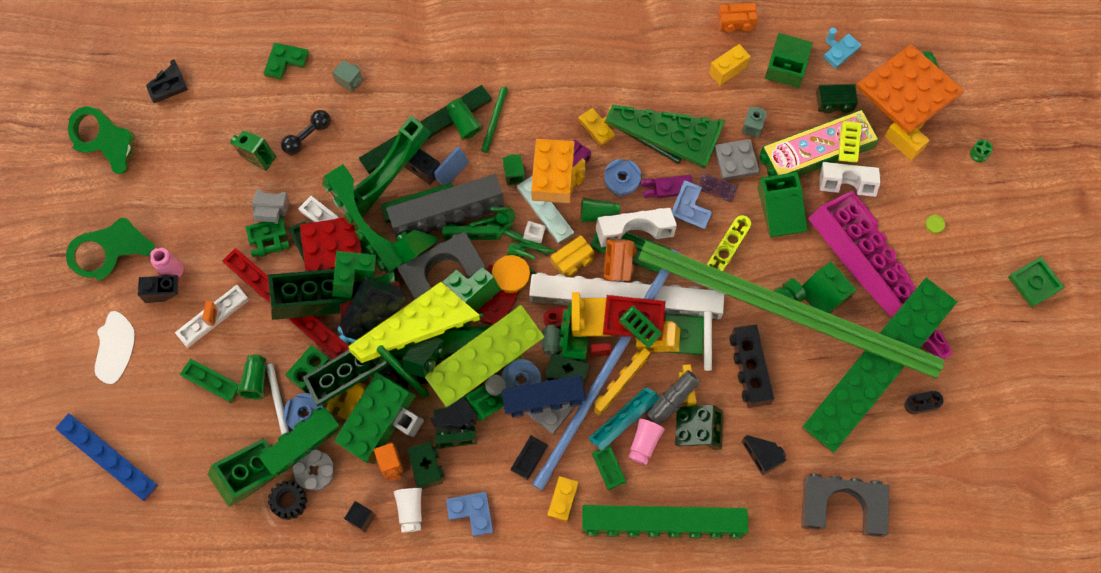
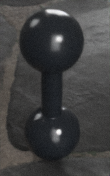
(292, 144)

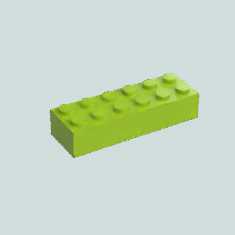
(484, 356)

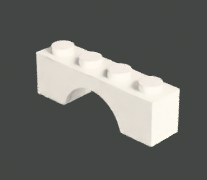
(657, 222)

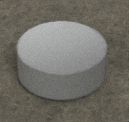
(495, 385)

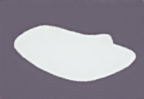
(114, 348)

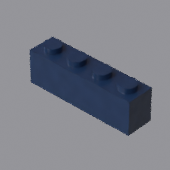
(544, 395)

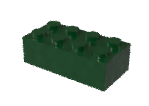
(303, 294)

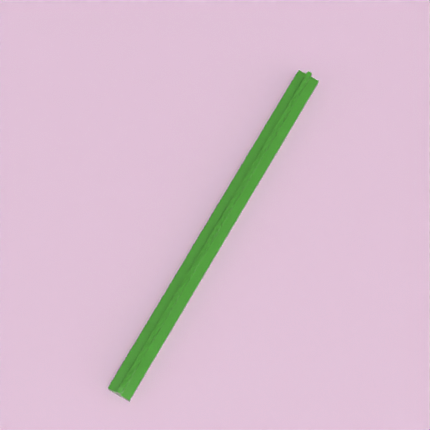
(792, 310)

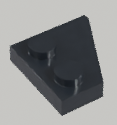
(166, 83)

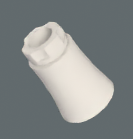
(409, 509)

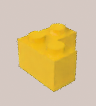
(908, 144)

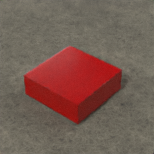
(601, 349)

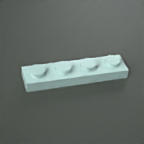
(547, 214)

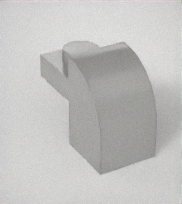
(408, 422)

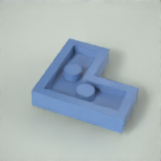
(687, 210)
(476, 508)

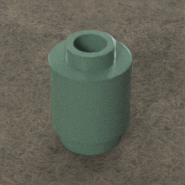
(551, 340)

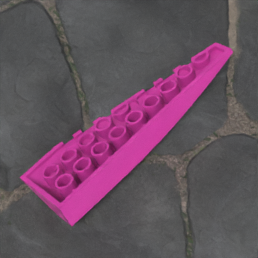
(862, 248)

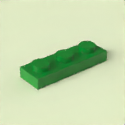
(486, 232)
(210, 380)

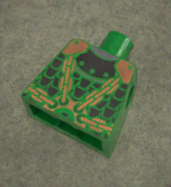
(248, 145)

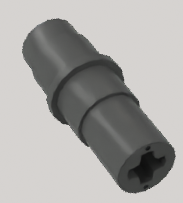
(673, 397)

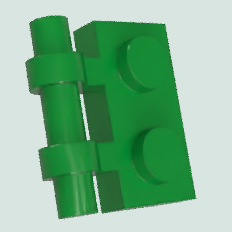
(265, 232)

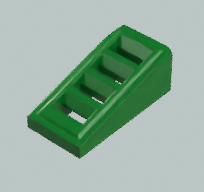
(639, 316)

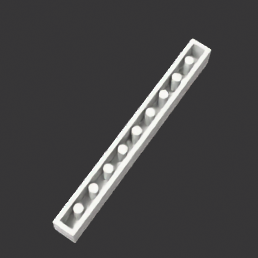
(679, 300)

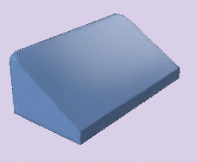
(451, 167)

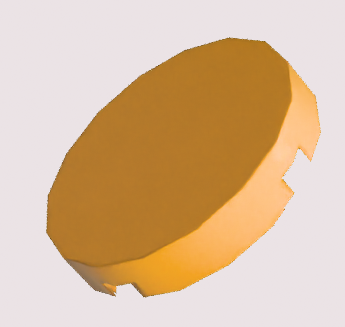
(511, 273)

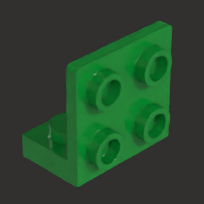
(572, 346)

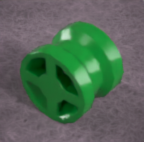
(986, 149)

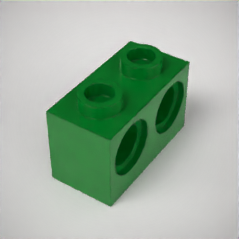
(304, 366)

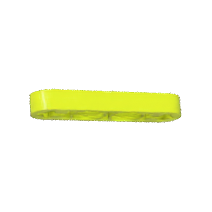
(729, 247)

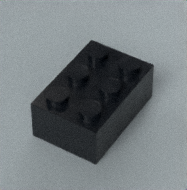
(370, 307)

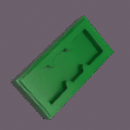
(609, 468)

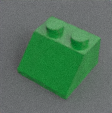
(828, 289)

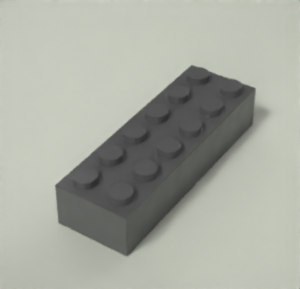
(447, 206)

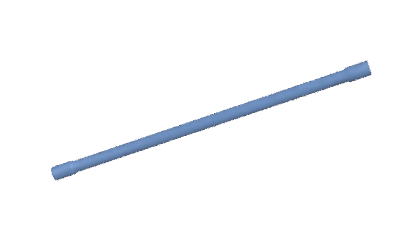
(546, 472)

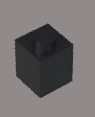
(359, 516)

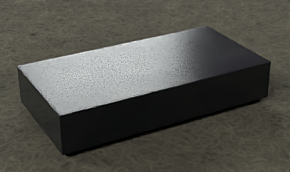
(529, 457)

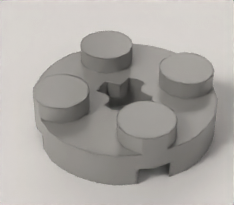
(325, 471)

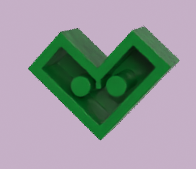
(349, 269)
(475, 290)

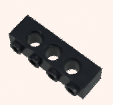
(750, 336)

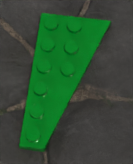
(673, 132)

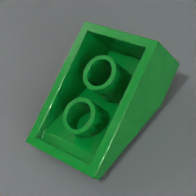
(240, 473)

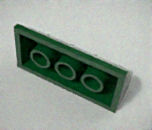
(340, 375)

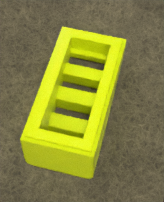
(849, 129)

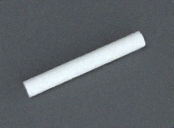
(708, 341)

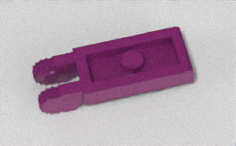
(665, 186)

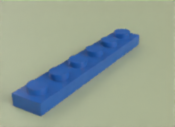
(106, 457)

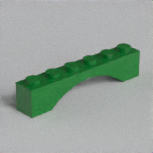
(408, 141)
(341, 186)

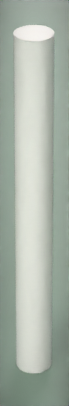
(277, 398)

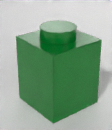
(513, 169)

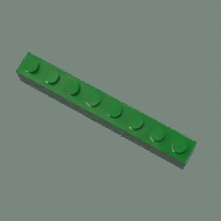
(664, 521)

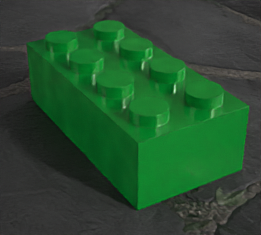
(372, 417)

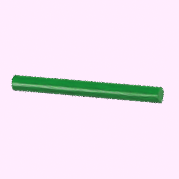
(494, 119)
(518, 237)
(400, 369)

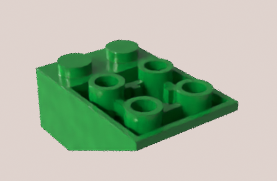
(788, 60)
(782, 204)

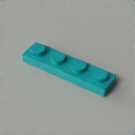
(623, 418)

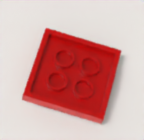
(323, 239)

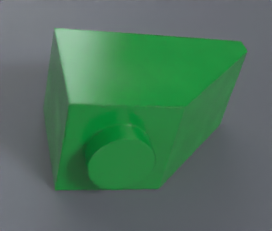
(412, 244)

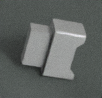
(269, 206)

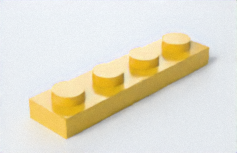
(626, 376)

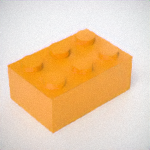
(552, 171)

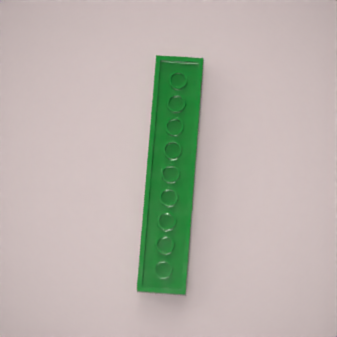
(873, 374)

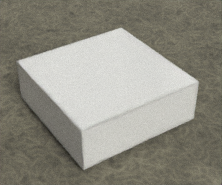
(534, 232)

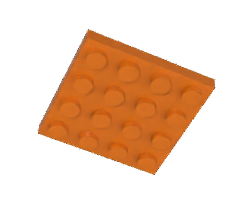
(909, 89)

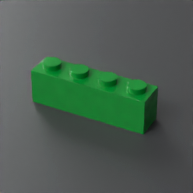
(299, 442)

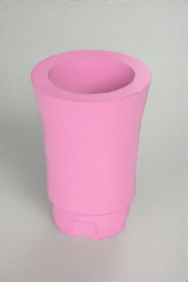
(166, 263)
(645, 441)

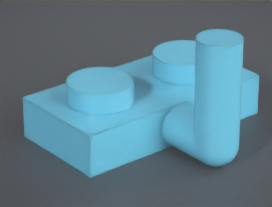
(840, 50)

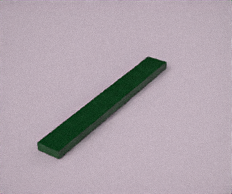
(435, 122)

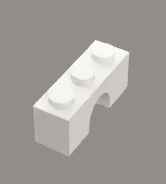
(863, 178)

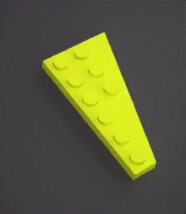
(416, 322)

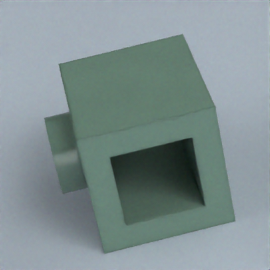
(348, 75)
(754, 121)

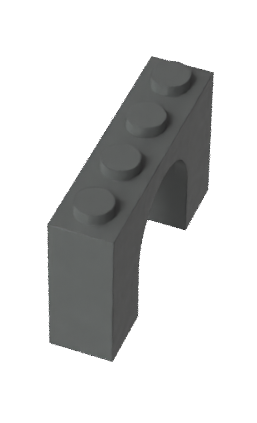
(456, 249)
(871, 496)

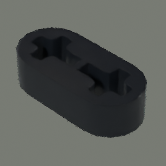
(924, 406)

